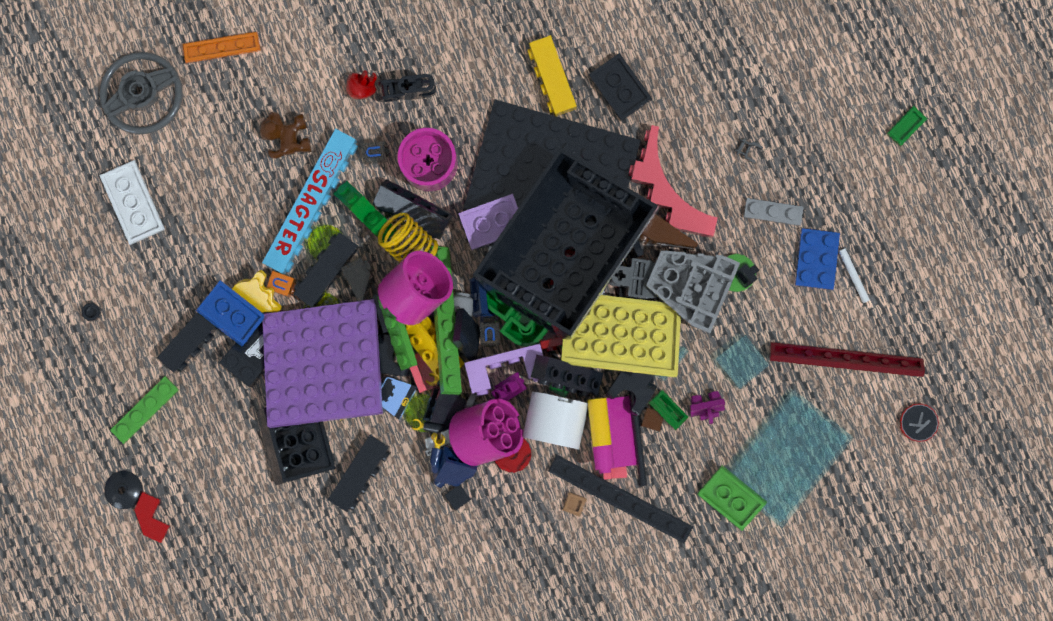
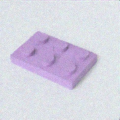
(487, 221)

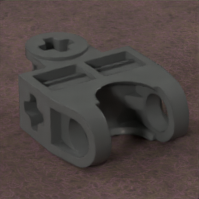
(634, 279)

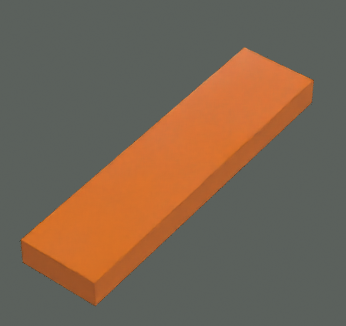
(221, 47)

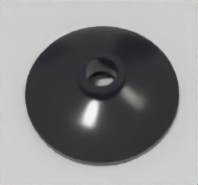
(132, 486)

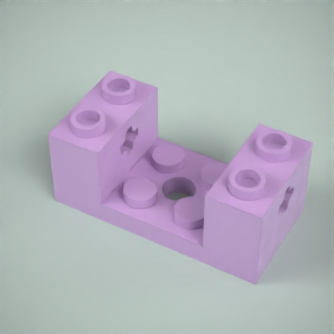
(478, 373)

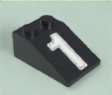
(247, 361)

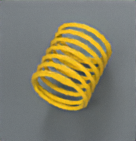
(401, 233)

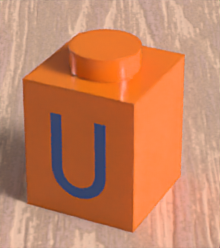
(282, 284)

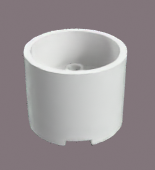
(555, 420)

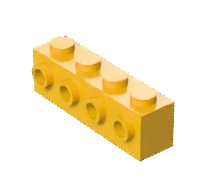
(424, 341)

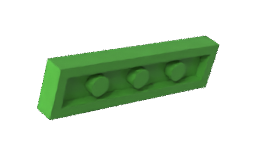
(399, 340)
(144, 410)

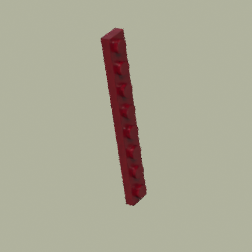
(846, 359)

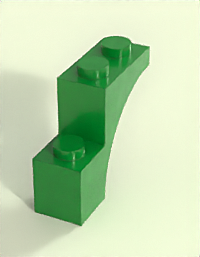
(362, 209)

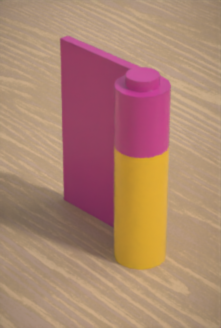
(611, 433)

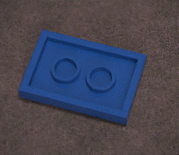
(817, 259)
(230, 313)

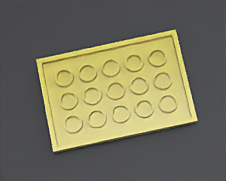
(627, 337)

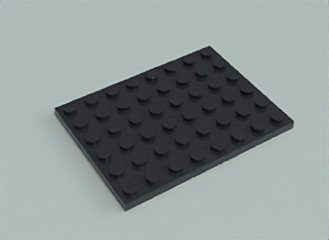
(524, 141)

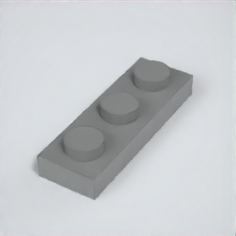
(773, 212)

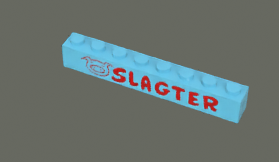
(310, 201)

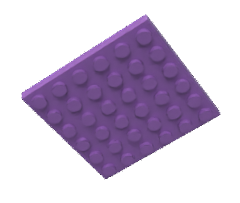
(322, 364)

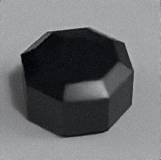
(91, 312)

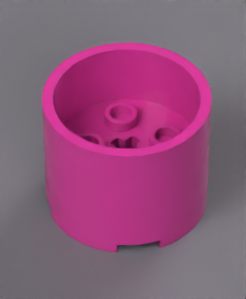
(417, 148)
(415, 287)
(486, 432)

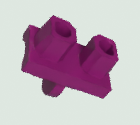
(509, 387)
(709, 409)

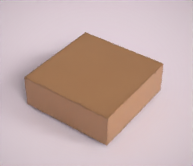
(574, 504)

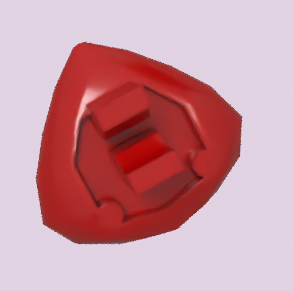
(360, 86)

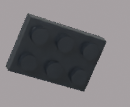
(620, 87)

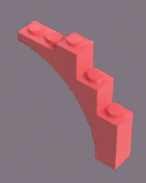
(650, 173)

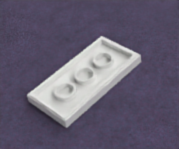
(132, 202)

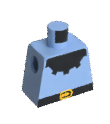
(396, 396)

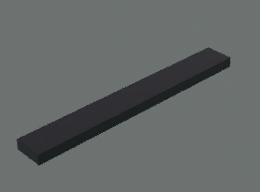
(620, 499)

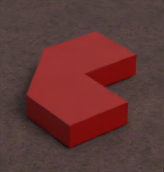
(145, 511)

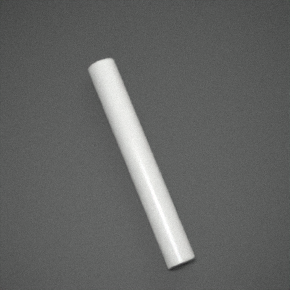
(854, 276)

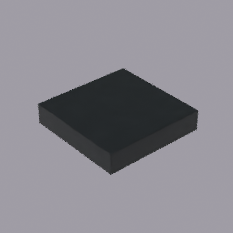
(466, 334)

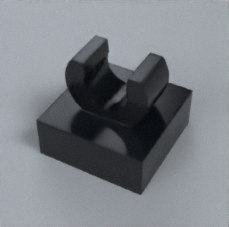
(746, 275)

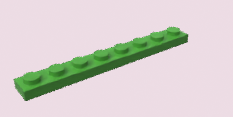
(444, 326)

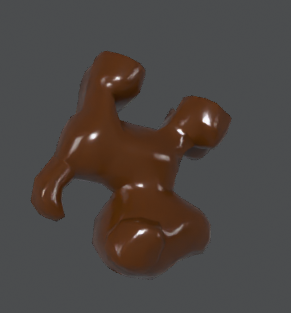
(273, 128)

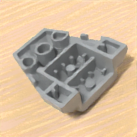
(693, 285)

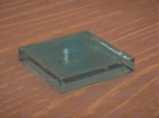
(742, 362)

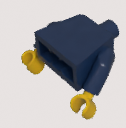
(447, 466)

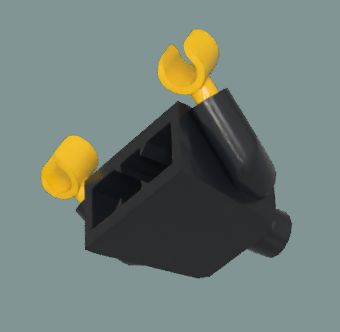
(440, 409)

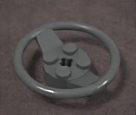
(151, 86)

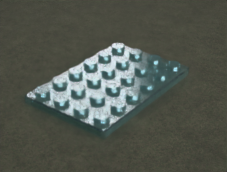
(790, 456)

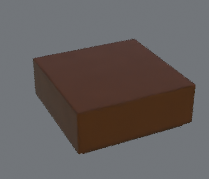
(652, 420)

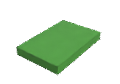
(732, 497)

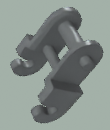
(743, 142)

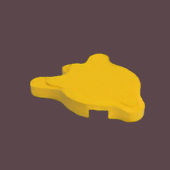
(257, 294)

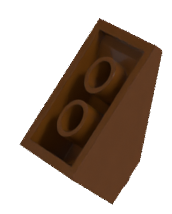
(661, 233)

